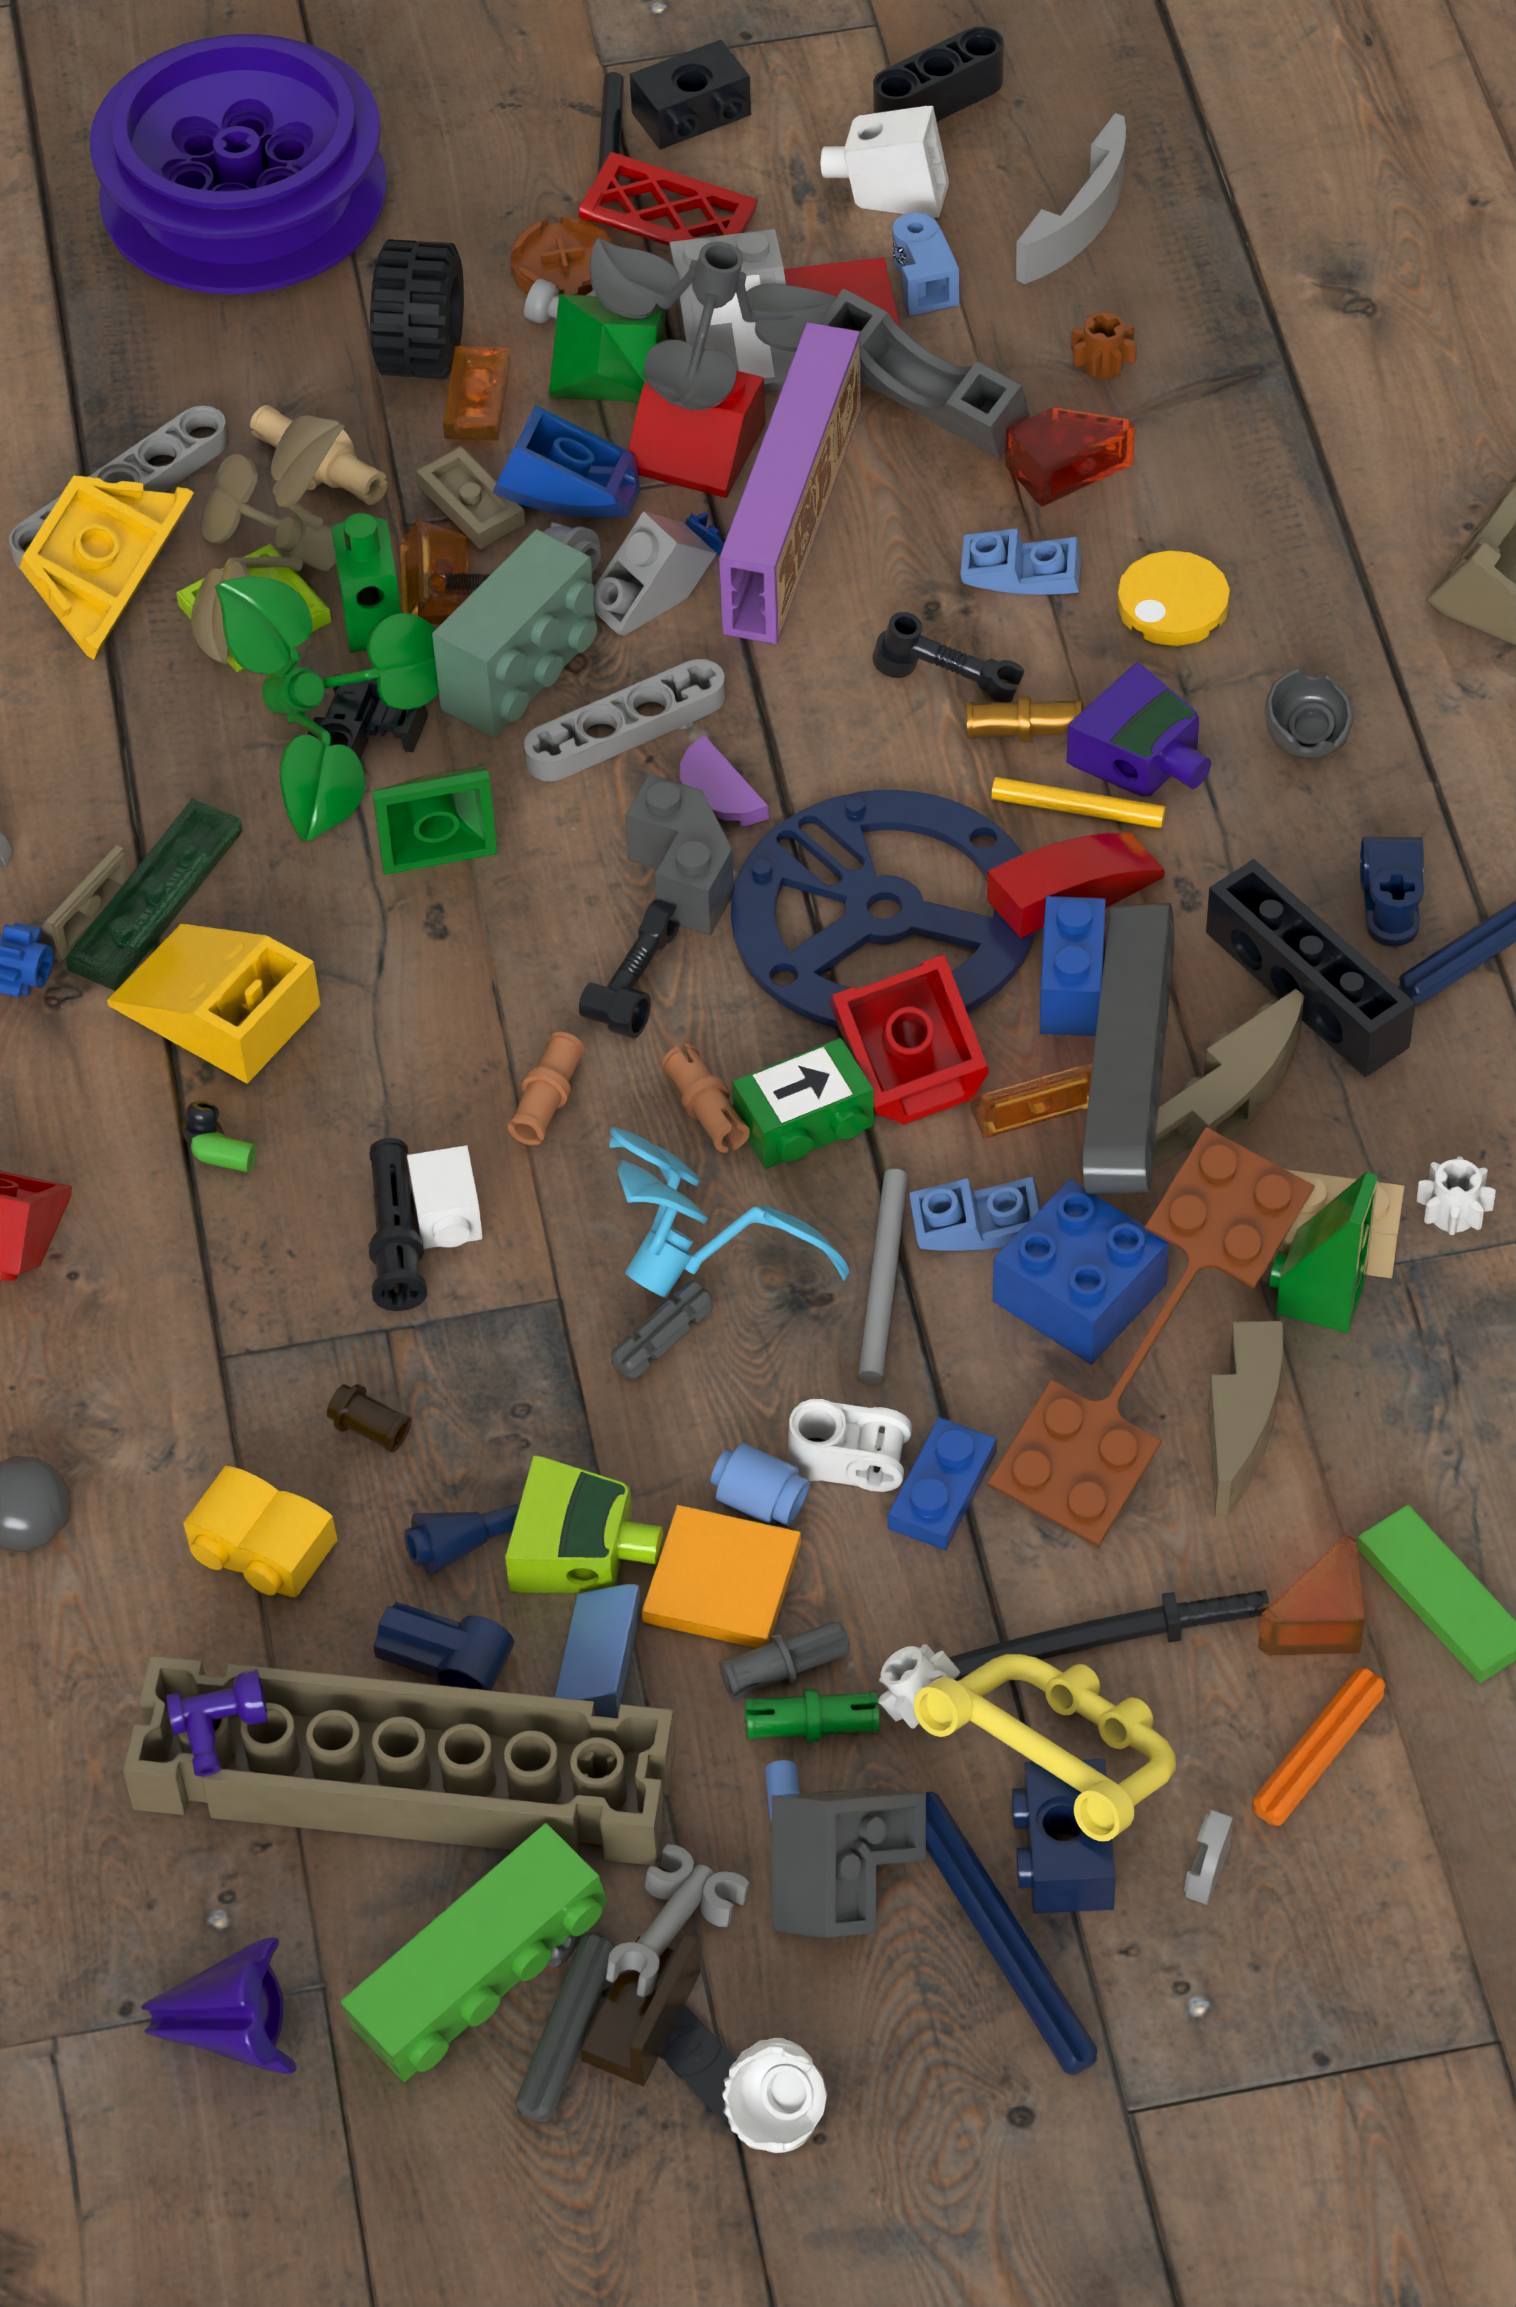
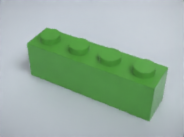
(475, 1953)

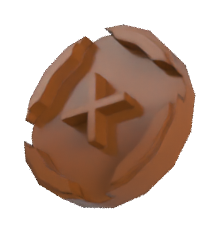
(556, 254)

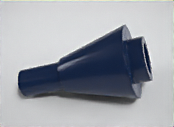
(447, 1536)

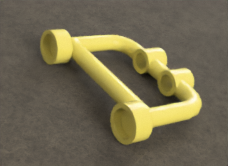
(1103, 1805)

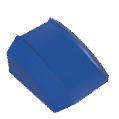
(568, 470)

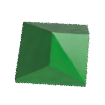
(600, 351)
(435, 820)

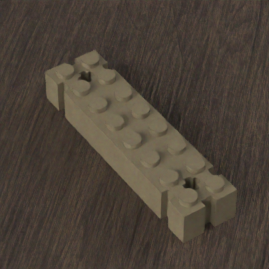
(411, 1761)

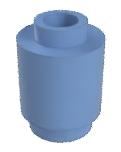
(759, 1485)

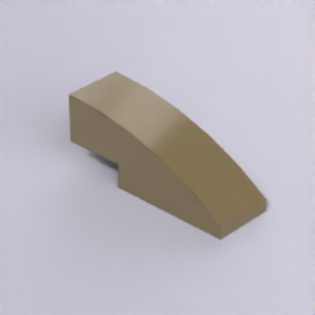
(1244, 1408)

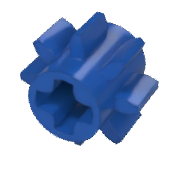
(23, 960)

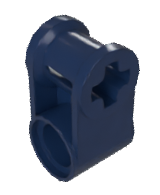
(1392, 887)

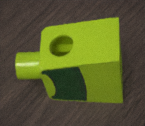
(574, 1532)

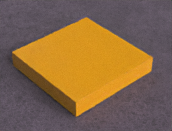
(721, 1577)

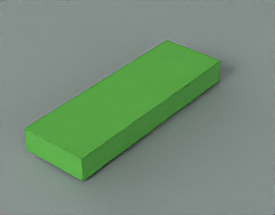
(1441, 1592)

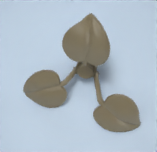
(299, 537)

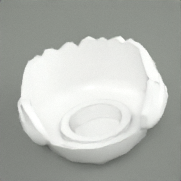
(774, 2096)

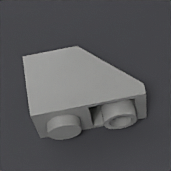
(650, 572)

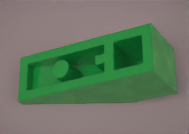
(1328, 1260)

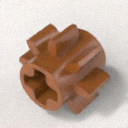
(1103, 345)

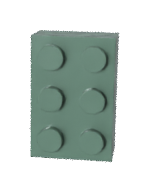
(515, 633)

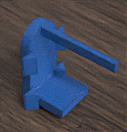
(709, 536)

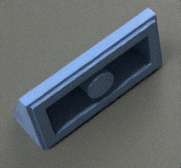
(600, 1647)

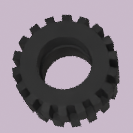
(416, 308)

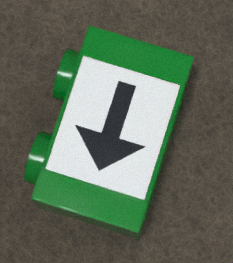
(804, 1103)

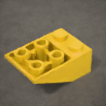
(222, 996)

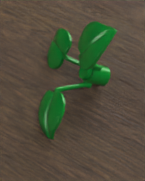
(261, 629)

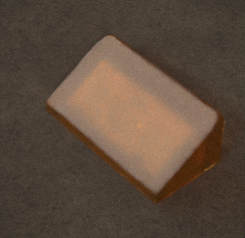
(428, 552)
(1033, 1101)

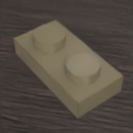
(466, 497)

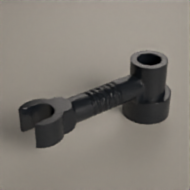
(902, 646)
(618, 1003)

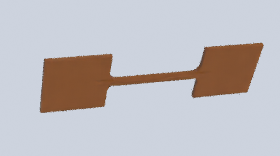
(1079, 1454)

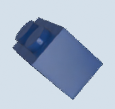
(1071, 965)

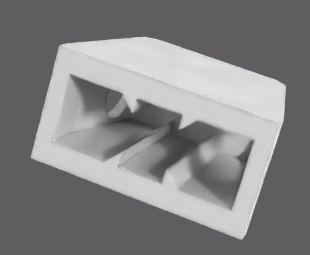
(892, 162)

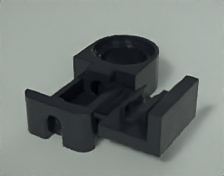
(360, 710)

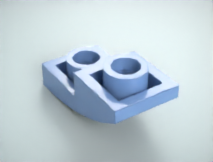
(1007, 565)
(964, 1219)

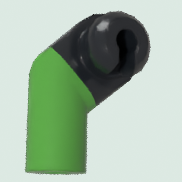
(210, 1143)

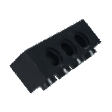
(1295, 949)

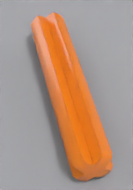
(1318, 1746)

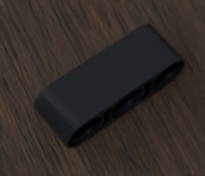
(945, 75)

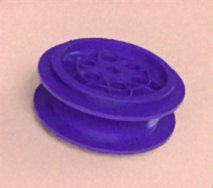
(239, 163)

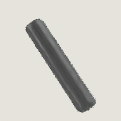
(565, 2029)

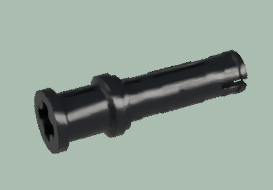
(394, 1247)

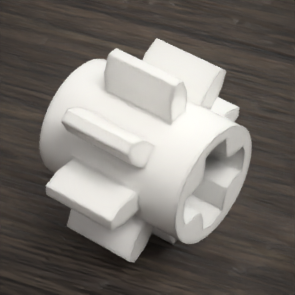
(1455, 1195)
(908, 1673)

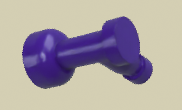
(197, 1712)

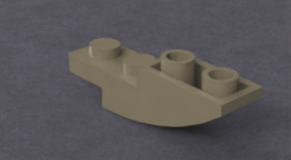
(1238, 1079)

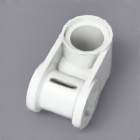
(850, 1444)

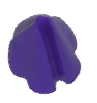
(228, 2010)

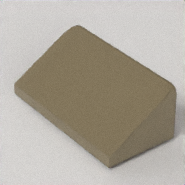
(85, 904)

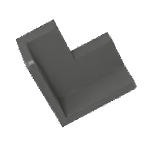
(829, 1856)

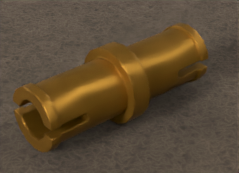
(1021, 718)

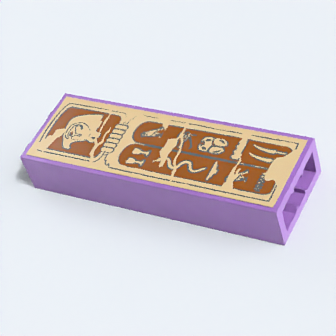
(790, 483)

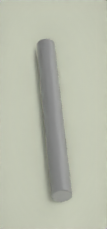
(883, 1277)

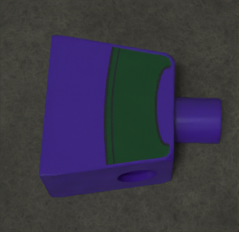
(1138, 736)

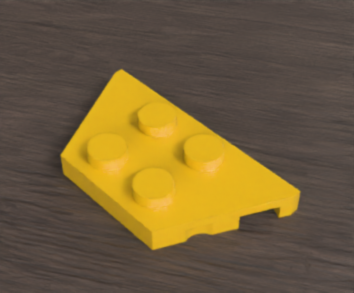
(99, 551)

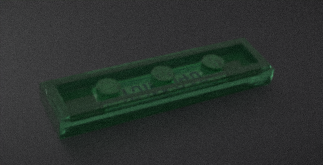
(154, 895)

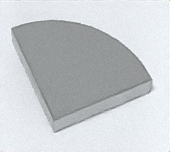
(1209, 1862)

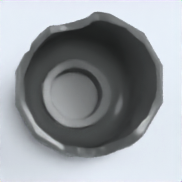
(1308, 715)
(31, 1503)

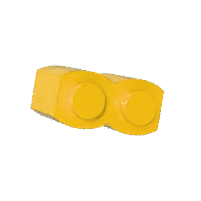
(259, 1532)

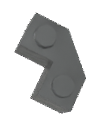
(681, 838)

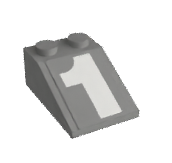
(727, 329)

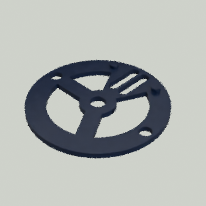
(845, 819)

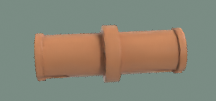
(546, 1088)
(705, 1098)

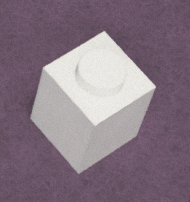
(445, 1197)

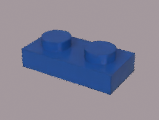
(942, 1483)

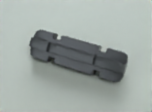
(661, 1330)

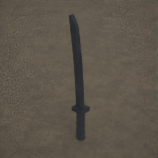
(1167, 1619)

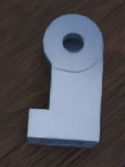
(926, 264)

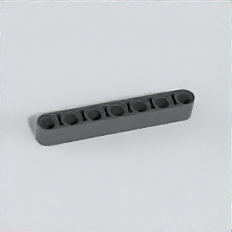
(1129, 1050)

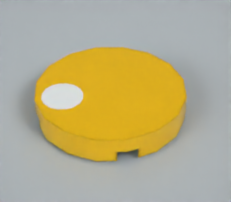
(1173, 597)

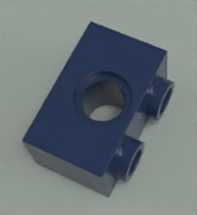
(1060, 1873)

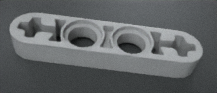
(620, 713)

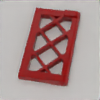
(653, 180)

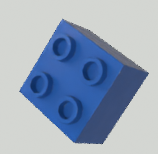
(1080, 1271)

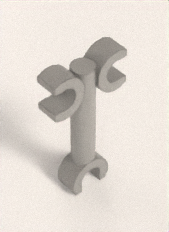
(685, 1890)

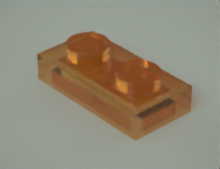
(476, 393)

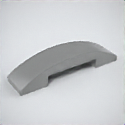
(1057, 239)

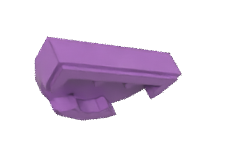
(722, 785)

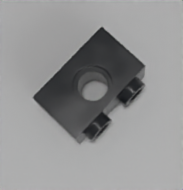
(690, 94)

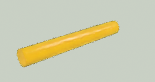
(1078, 802)

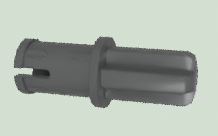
(783, 1659)

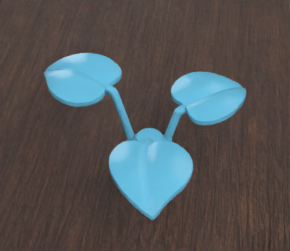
(665, 1249)

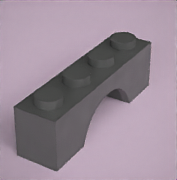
(964, 400)

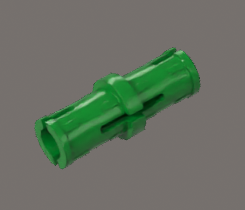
(811, 1715)

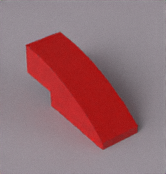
(1082, 867)

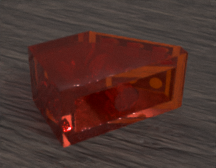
(1067, 451)

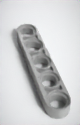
(133, 464)

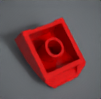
(912, 1041)

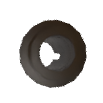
(368, 1417)

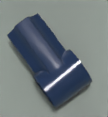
(451, 1651)

